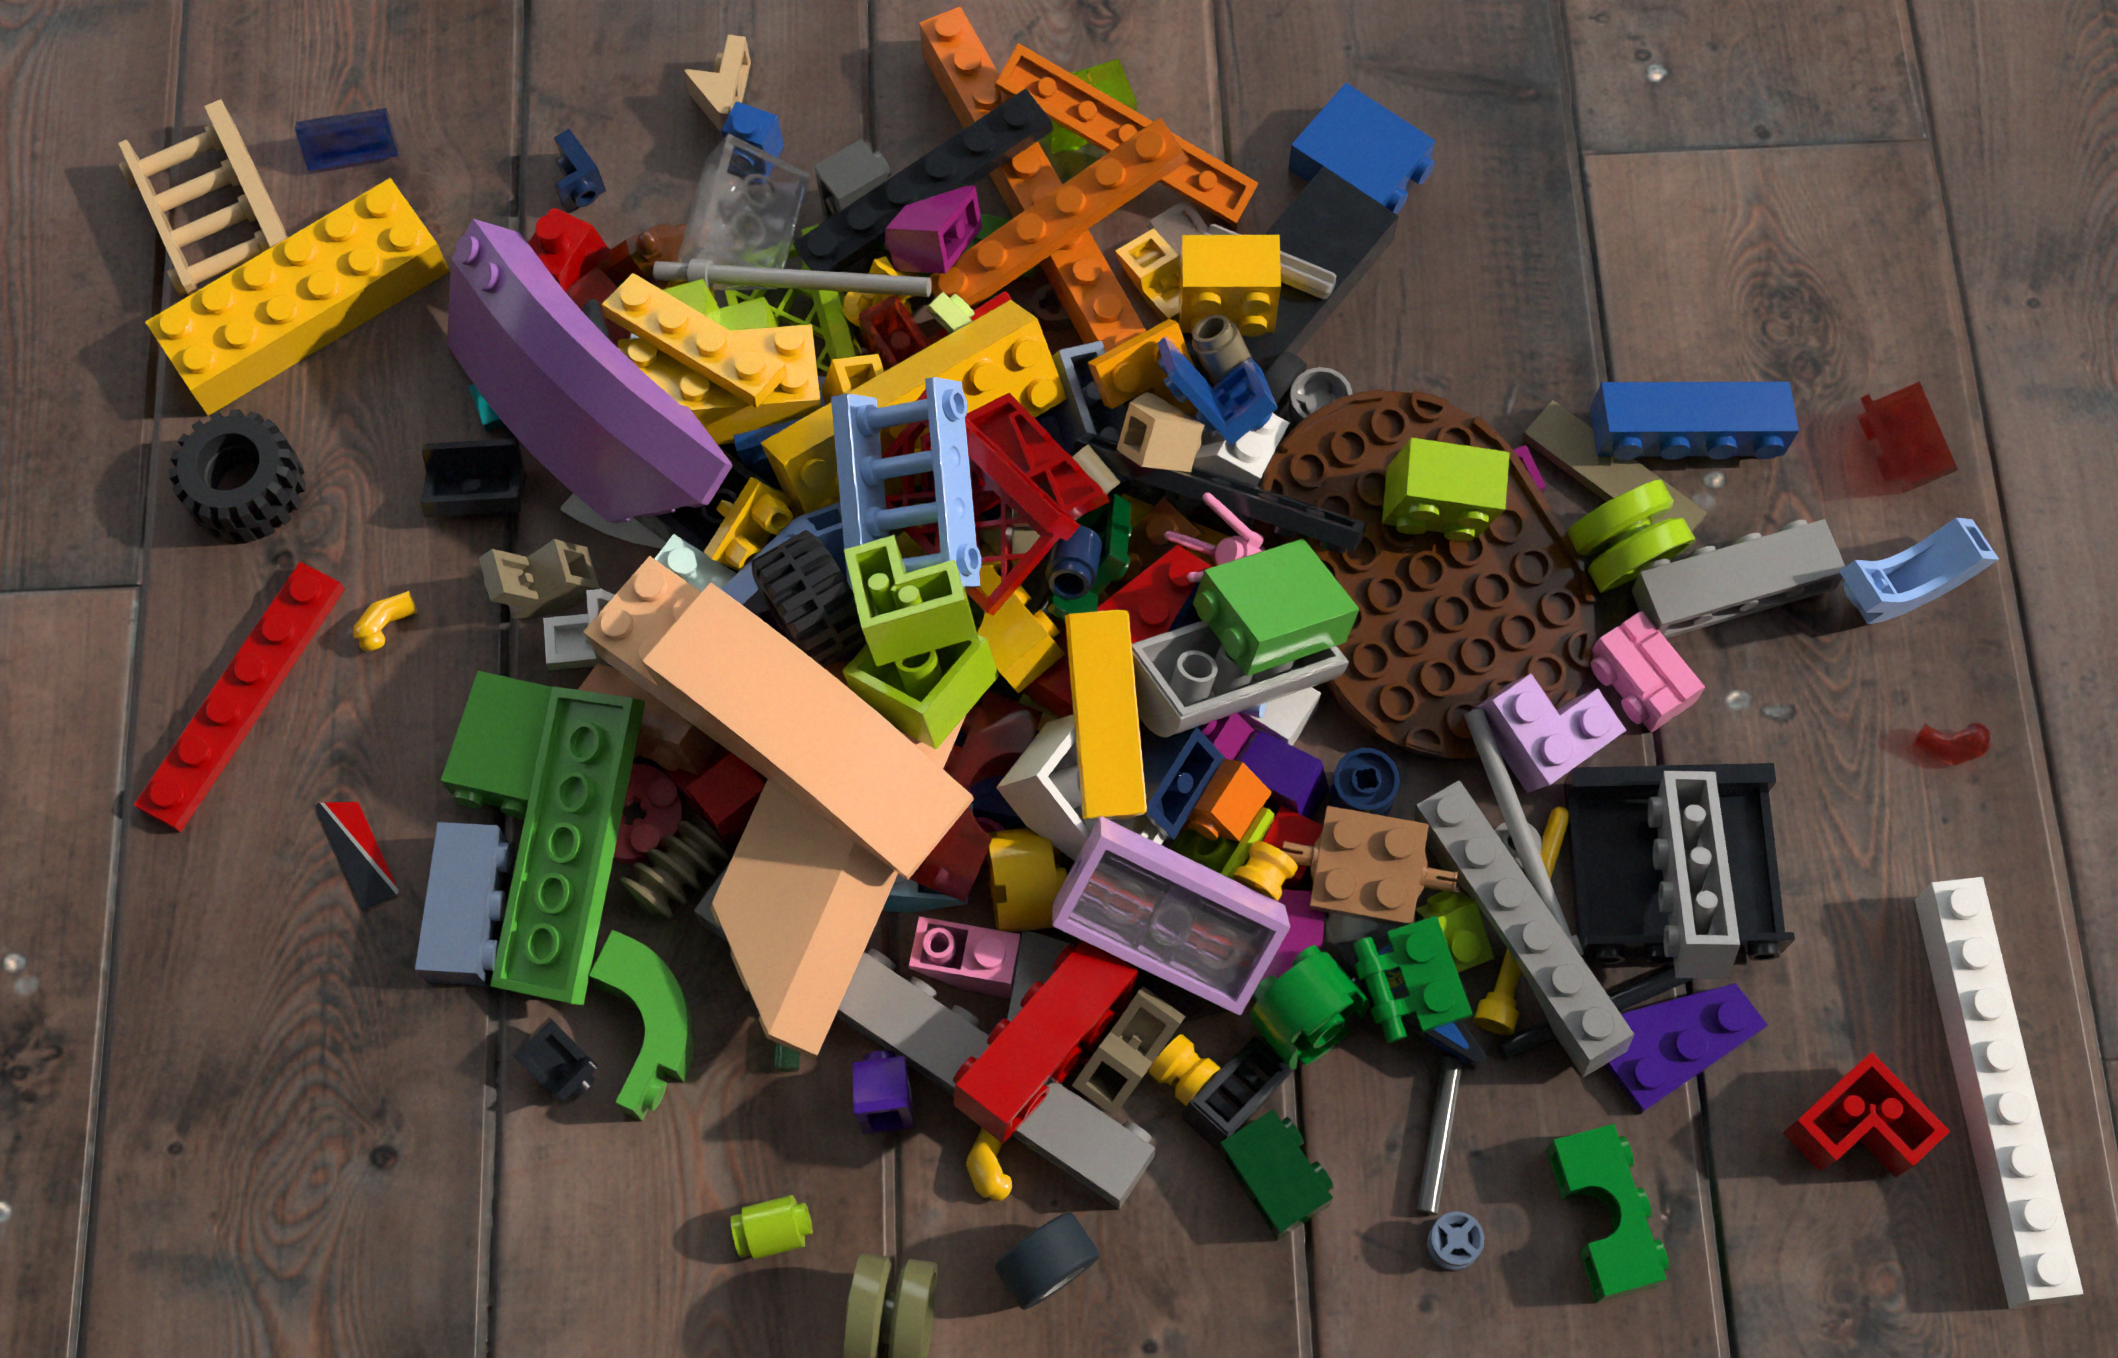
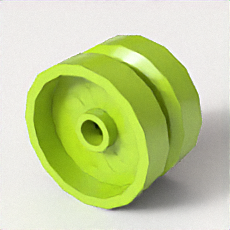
(1628, 532)

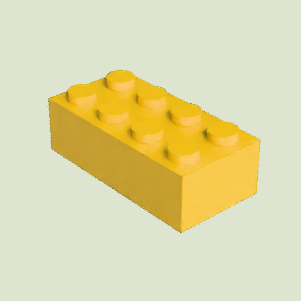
(722, 411)

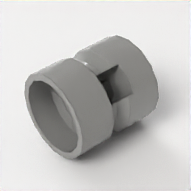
(1312, 391)

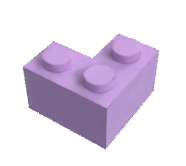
(1545, 741)

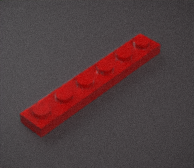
(239, 697)

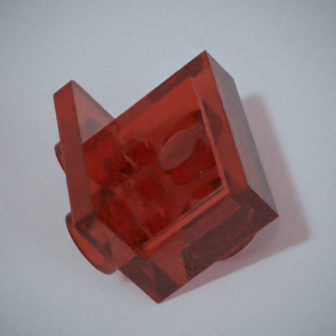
(1908, 437)

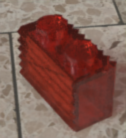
(891, 332)

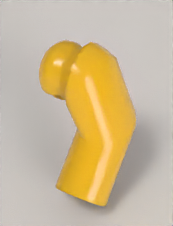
(377, 616)
(985, 1168)

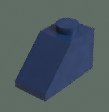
(1176, 776)

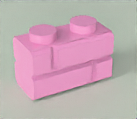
(1645, 672)

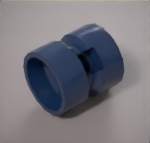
(1365, 782)

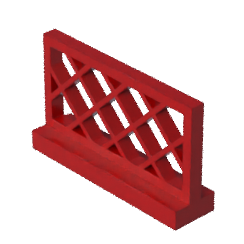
(1016, 493)

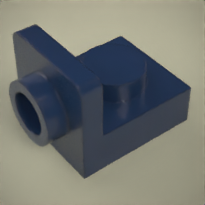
(582, 176)

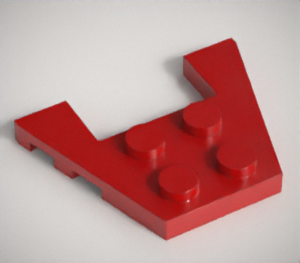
(1033, 452)

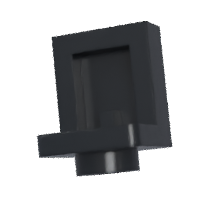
(556, 1062)

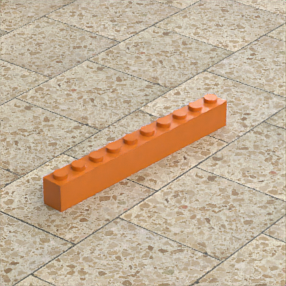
(1078, 268)

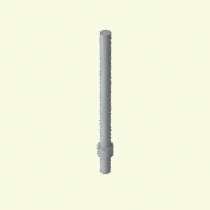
(791, 278)
(1515, 817)

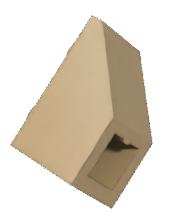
(1159, 435)

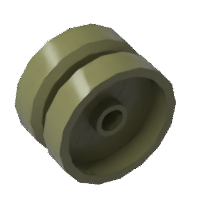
(885, 1317)

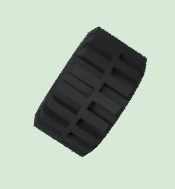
(218, 448)
(809, 598)

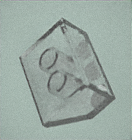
(744, 210)

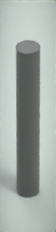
(1439, 1136)

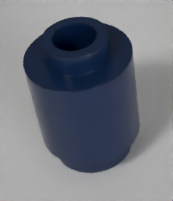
(1074, 564)

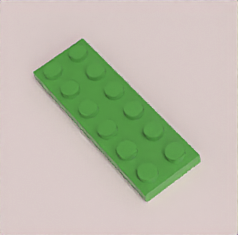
(567, 844)

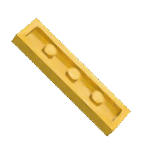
(694, 340)

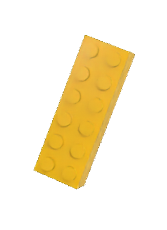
(298, 296)
(989, 357)

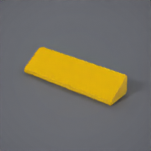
(1105, 715)

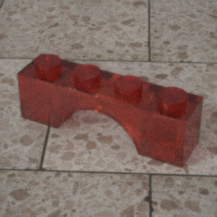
(995, 741)

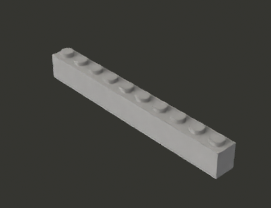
(937, 1041)

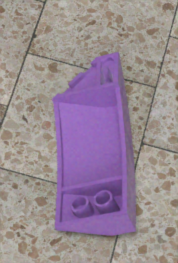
(570, 388)

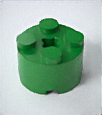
(1307, 1007)

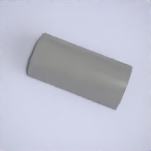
(1191, 680)

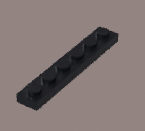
(947, 167)
(1245, 501)

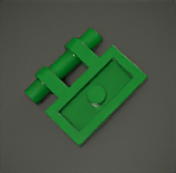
(1427, 975)

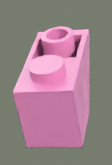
(966, 956)

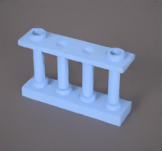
(863, 474)

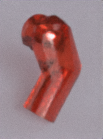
(1957, 747)

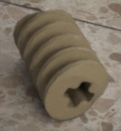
(676, 868)

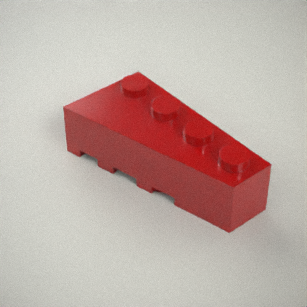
(1044, 1038)

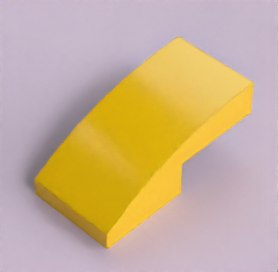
(1154, 272)

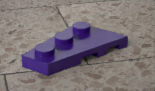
(1681, 1041)

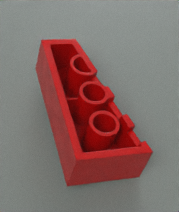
(1152, 606)

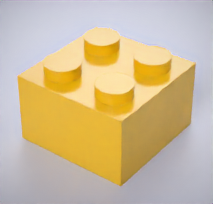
(1230, 278)

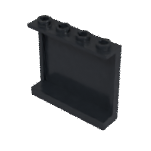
(1616, 872)

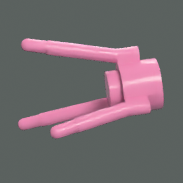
(1229, 548)

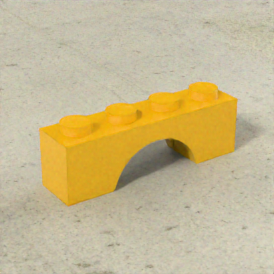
(1017, 639)

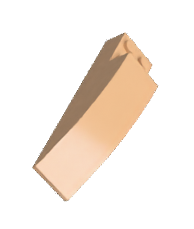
(778, 713)

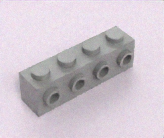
(1739, 578)
(1695, 875)

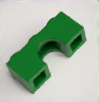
(1599, 1167)

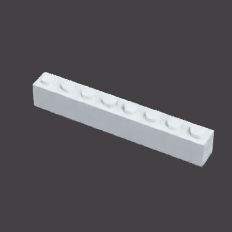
(1997, 1095)

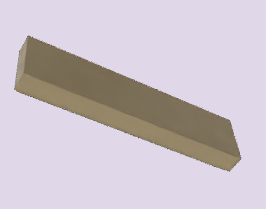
(1573, 449)

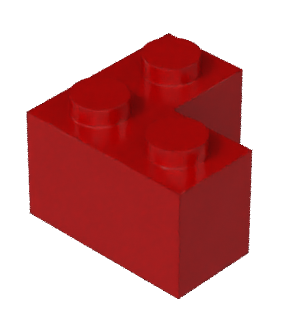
(722, 793)
(1870, 1108)

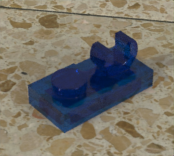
(346, 139)

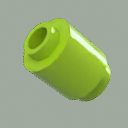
(771, 1227)

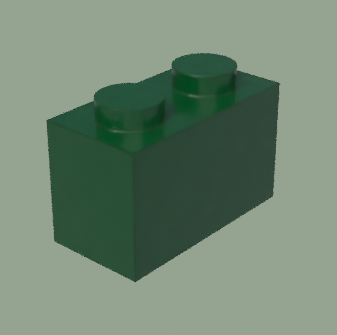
(1277, 1173)

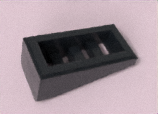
(1214, 1116)

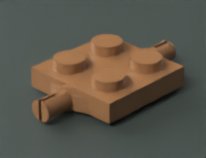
(1369, 866)

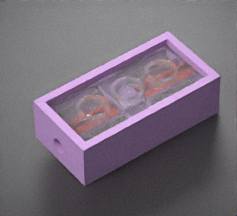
(1170, 915)

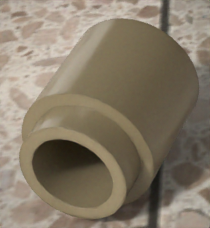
(1218, 346)

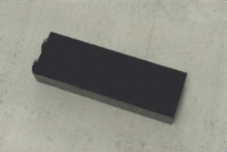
(1332, 229)

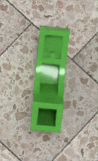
(644, 980)

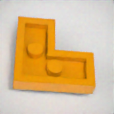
(1135, 368)

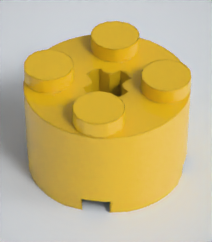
(1023, 879)

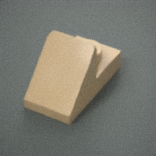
(720, 89)

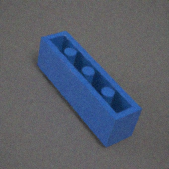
(1693, 419)

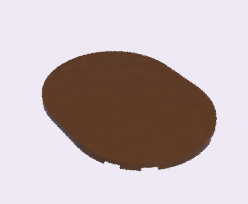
(1435, 614)

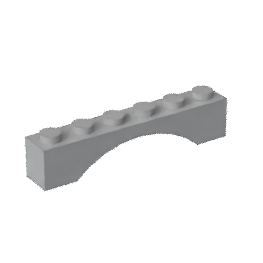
(1561, 980)

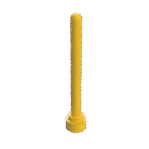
(1498, 1010)

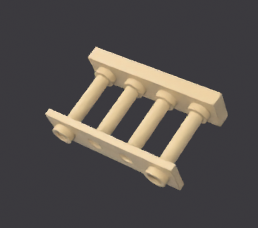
(235, 170)

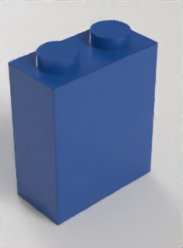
(1365, 148)

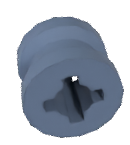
(1462, 1233)

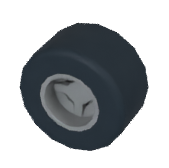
(1046, 1260)

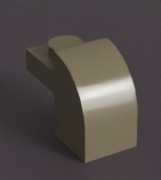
(542, 582)
(1128, 1051)

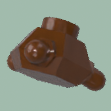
(641, 252)

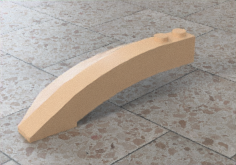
(802, 909)

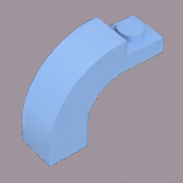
(1919, 573)

